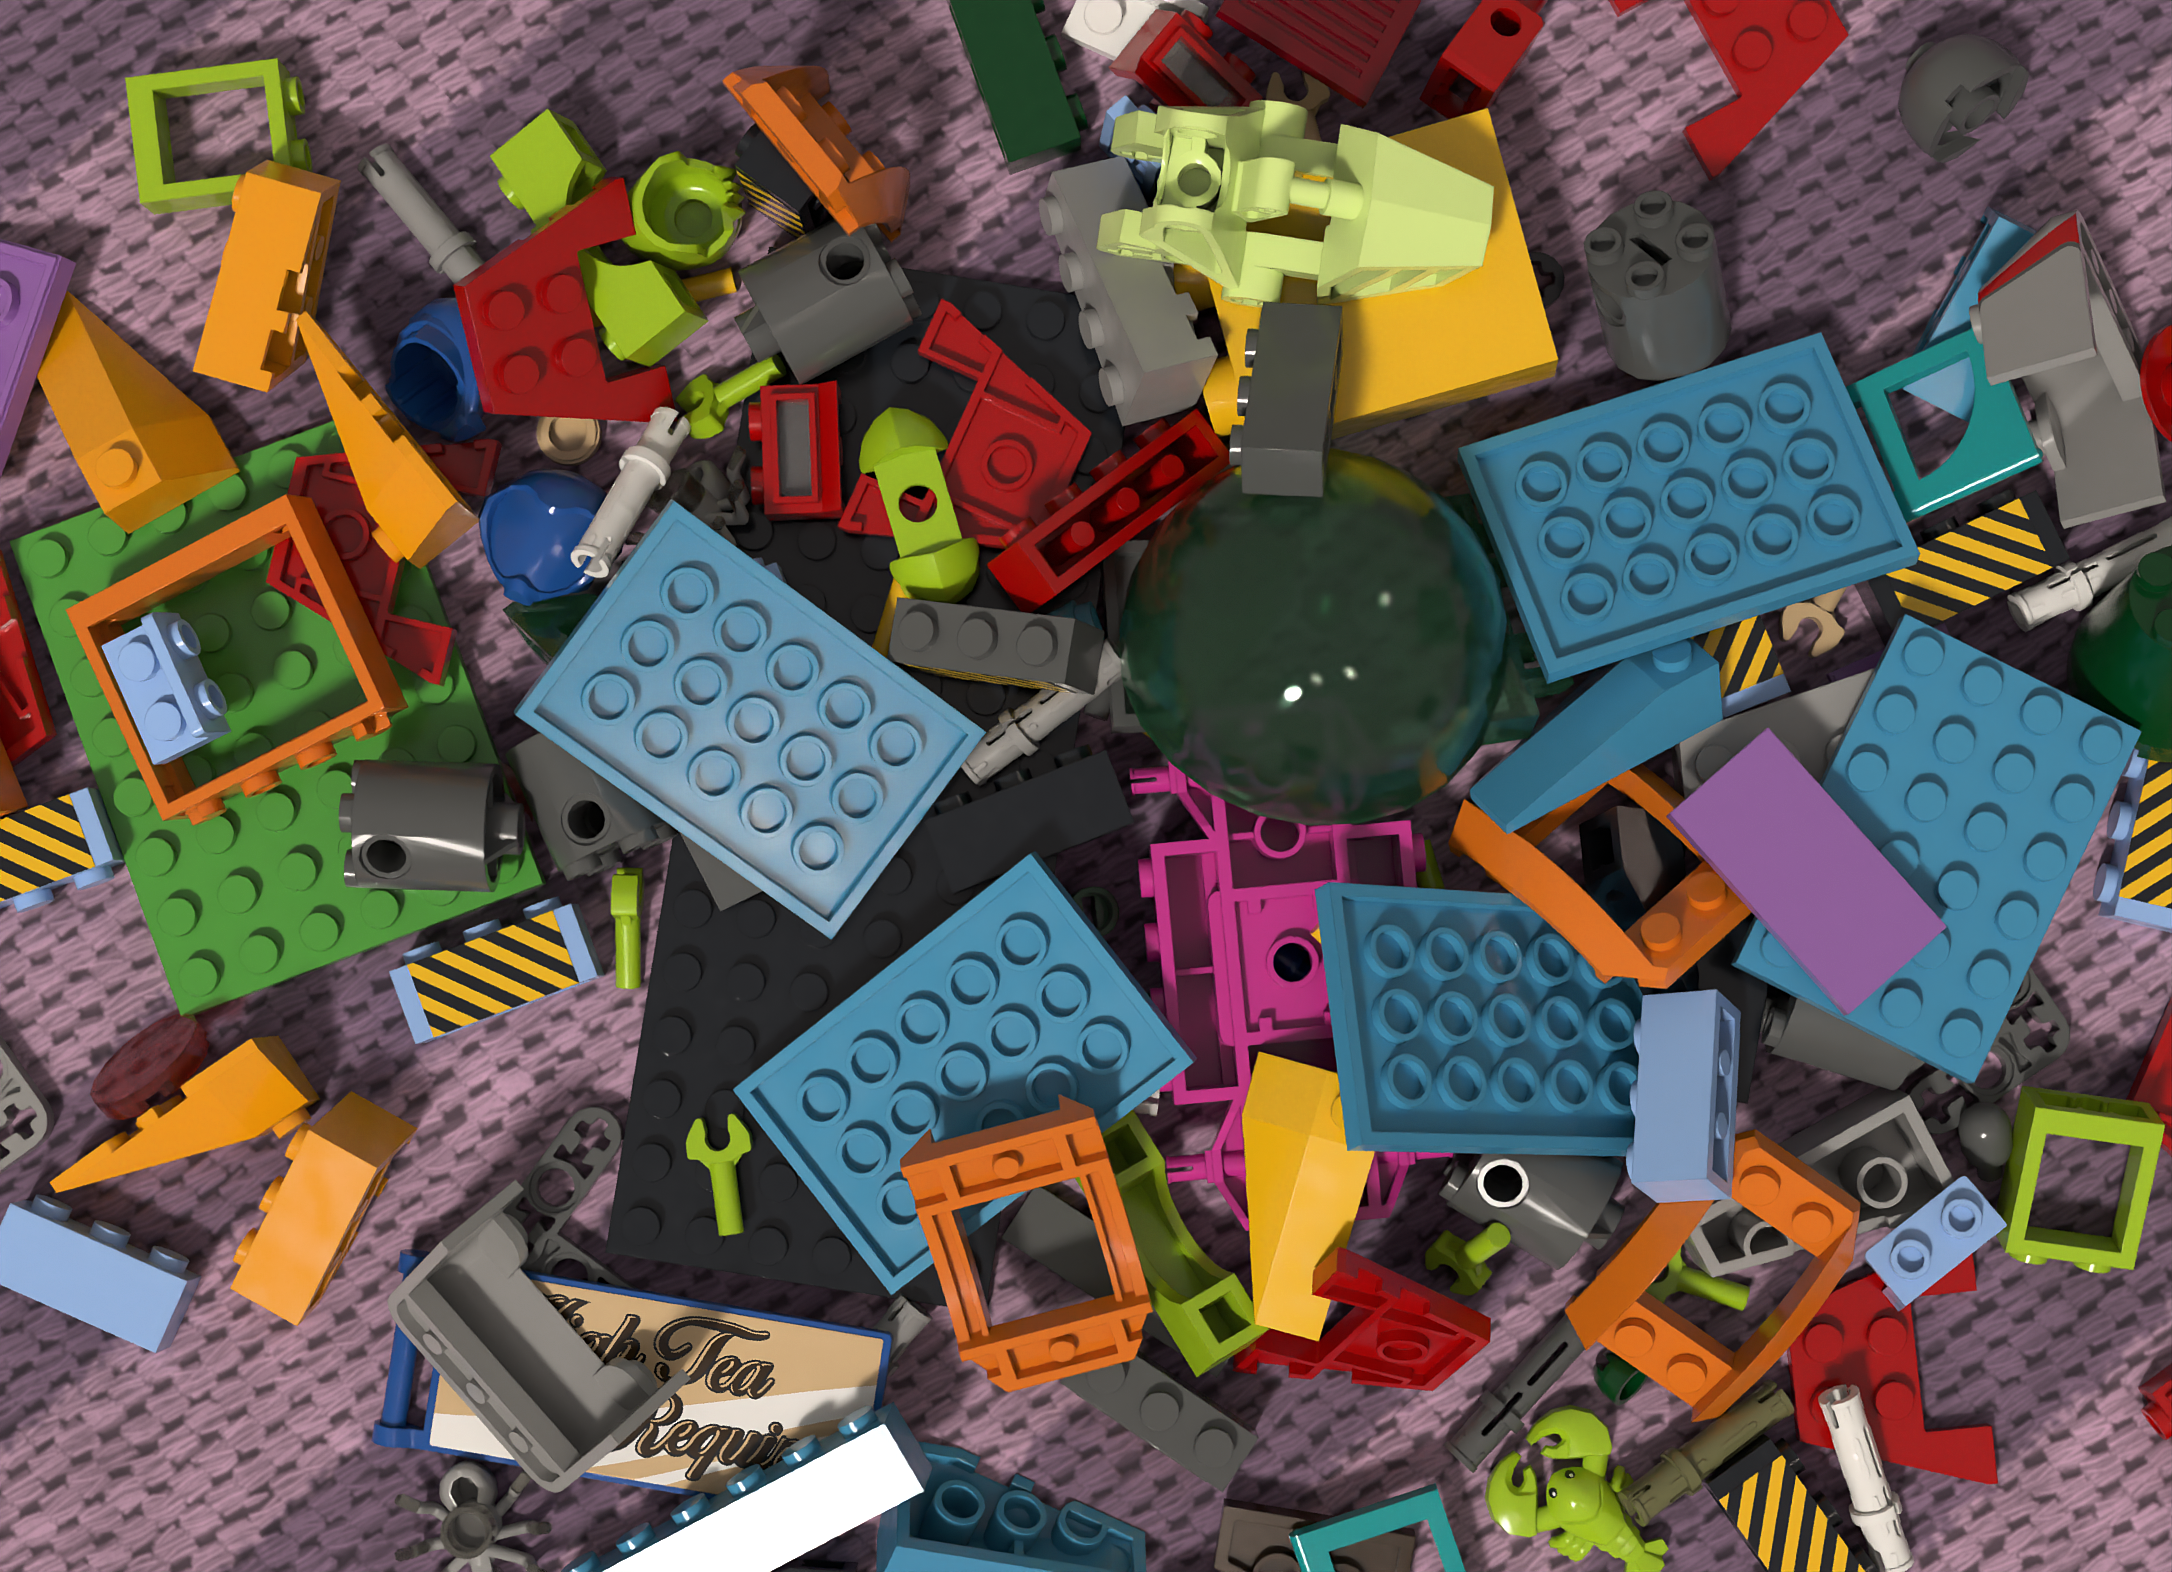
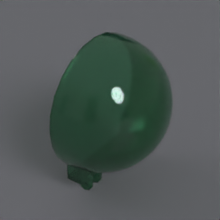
(1325, 644)

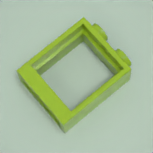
(152, 135)
(2089, 1118)

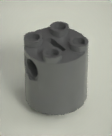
(1658, 288)
(825, 299)
(570, 807)
(428, 825)
(1821, 1040)
(1541, 1199)

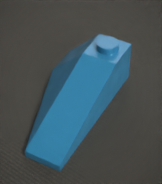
(1603, 730)
(986, 1527)

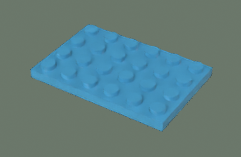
(1686, 507)
(749, 720)
(1984, 807)
(1472, 1026)
(955, 1040)

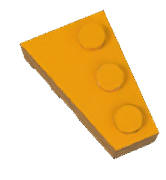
(268, 275)
(318, 1206)

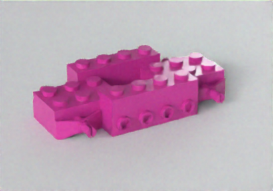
(1216, 929)

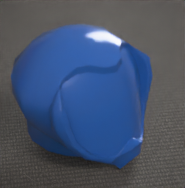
(434, 373)
(534, 528)

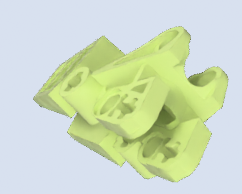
(1393, 210)

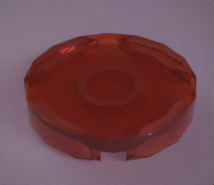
(150, 1062)

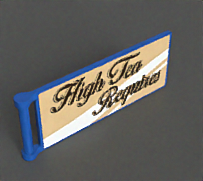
(750, 1396)

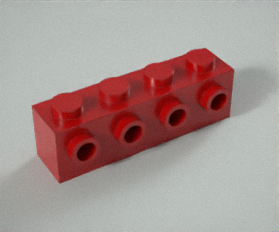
(1109, 513)

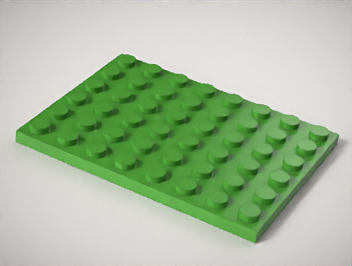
(264, 882)

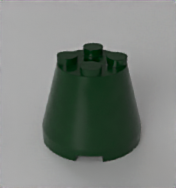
(2125, 655)

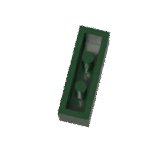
(1020, 80)

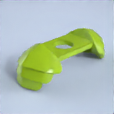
(933, 555)

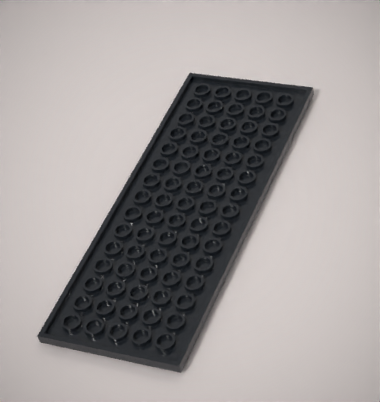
(758, 976)

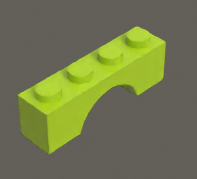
(639, 304)
(1191, 1294)

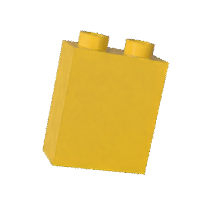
(1412, 346)

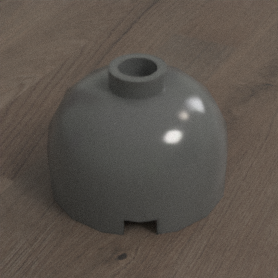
(1958, 86)

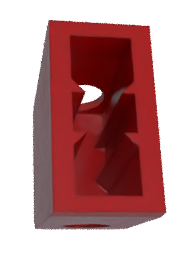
(1485, 53)

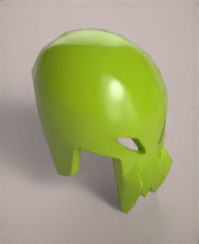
(684, 212)

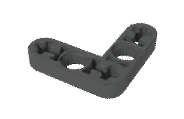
(2016, 1059)
(551, 1244)

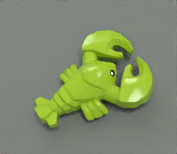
(1575, 1496)

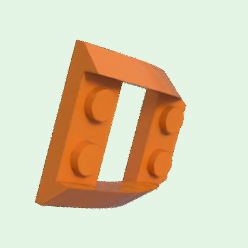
(815, 144)
(1656, 945)
(1009, 1162)
(1671, 1348)

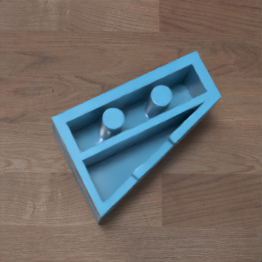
(1954, 385)

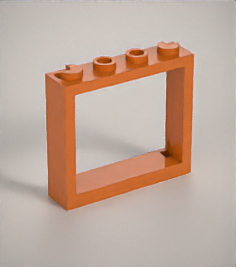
(100, 621)

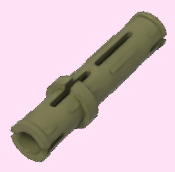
(1686, 1467)

